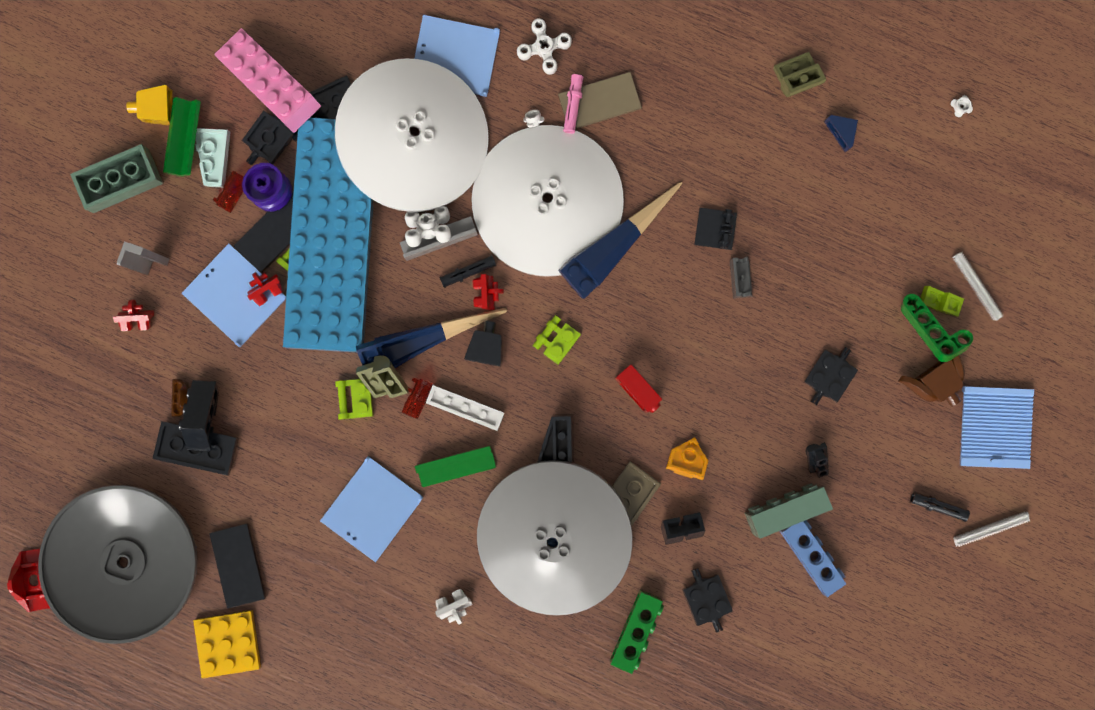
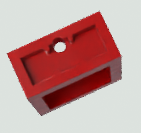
(639, 389)

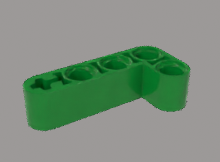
(933, 326)

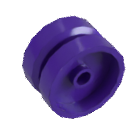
(267, 187)

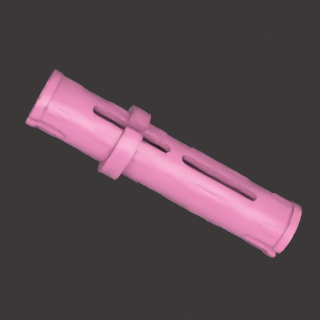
(574, 96)

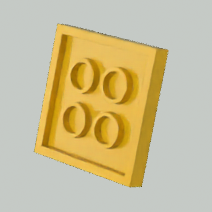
(227, 644)

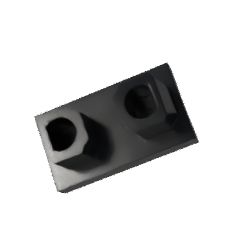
(817, 459)

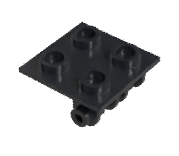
(715, 228)

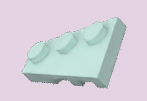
(213, 155)

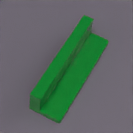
(181, 137)
(456, 466)

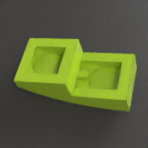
(942, 301)

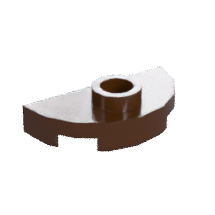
(179, 397)

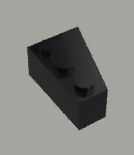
(199, 414)

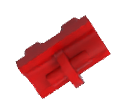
(272, 284)
(489, 292)
(142, 317)

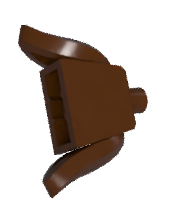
(938, 381)

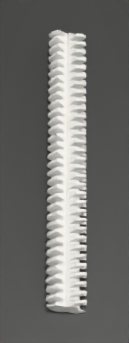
(977, 284)
(994, 527)

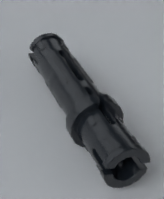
(467, 271)
(959, 513)

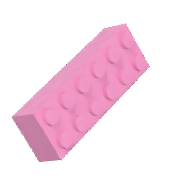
(268, 80)

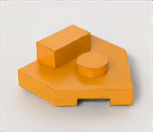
(688, 460)

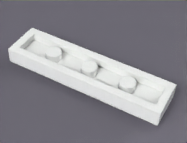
(465, 408)

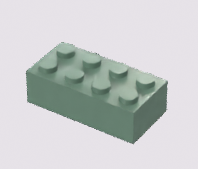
(116, 178)
(788, 511)

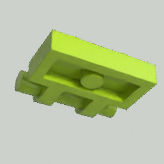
(562, 342)

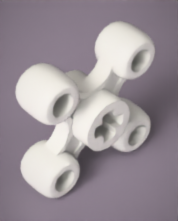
(546, 53)
(427, 226)

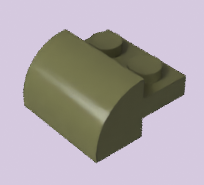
(799, 74)
(382, 378)

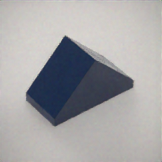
(843, 130)

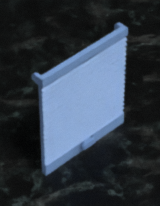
(459, 48)
(224, 296)
(996, 427)
(371, 509)

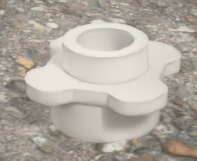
(967, 106)
(533, 118)

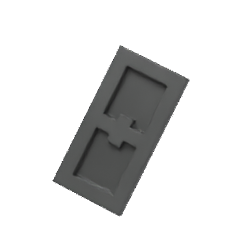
(740, 277)

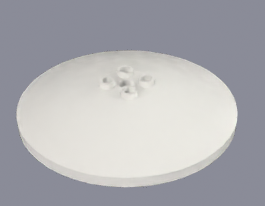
(404, 168)
(510, 206)

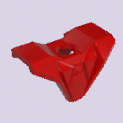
(19, 584)

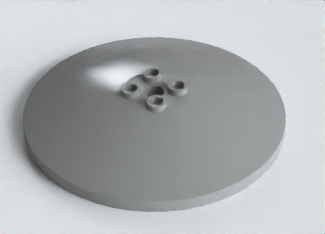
(563, 504)

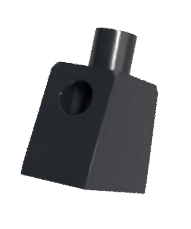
(485, 346)

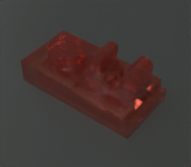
(230, 193)
(417, 398)

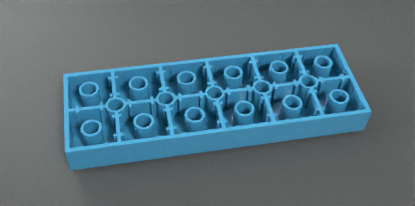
(326, 248)

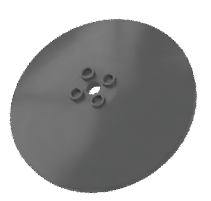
(84, 572)

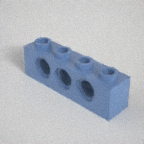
(834, 579)

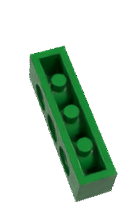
(629, 662)

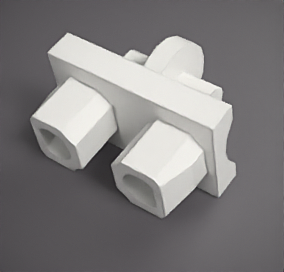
(445, 609)

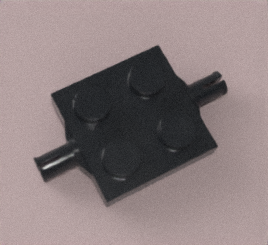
(267, 138)
(830, 376)
(707, 600)

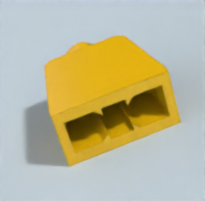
(153, 105)

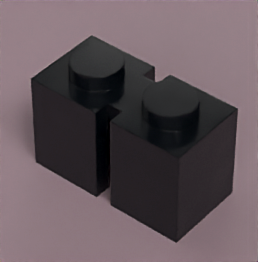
(691, 528)

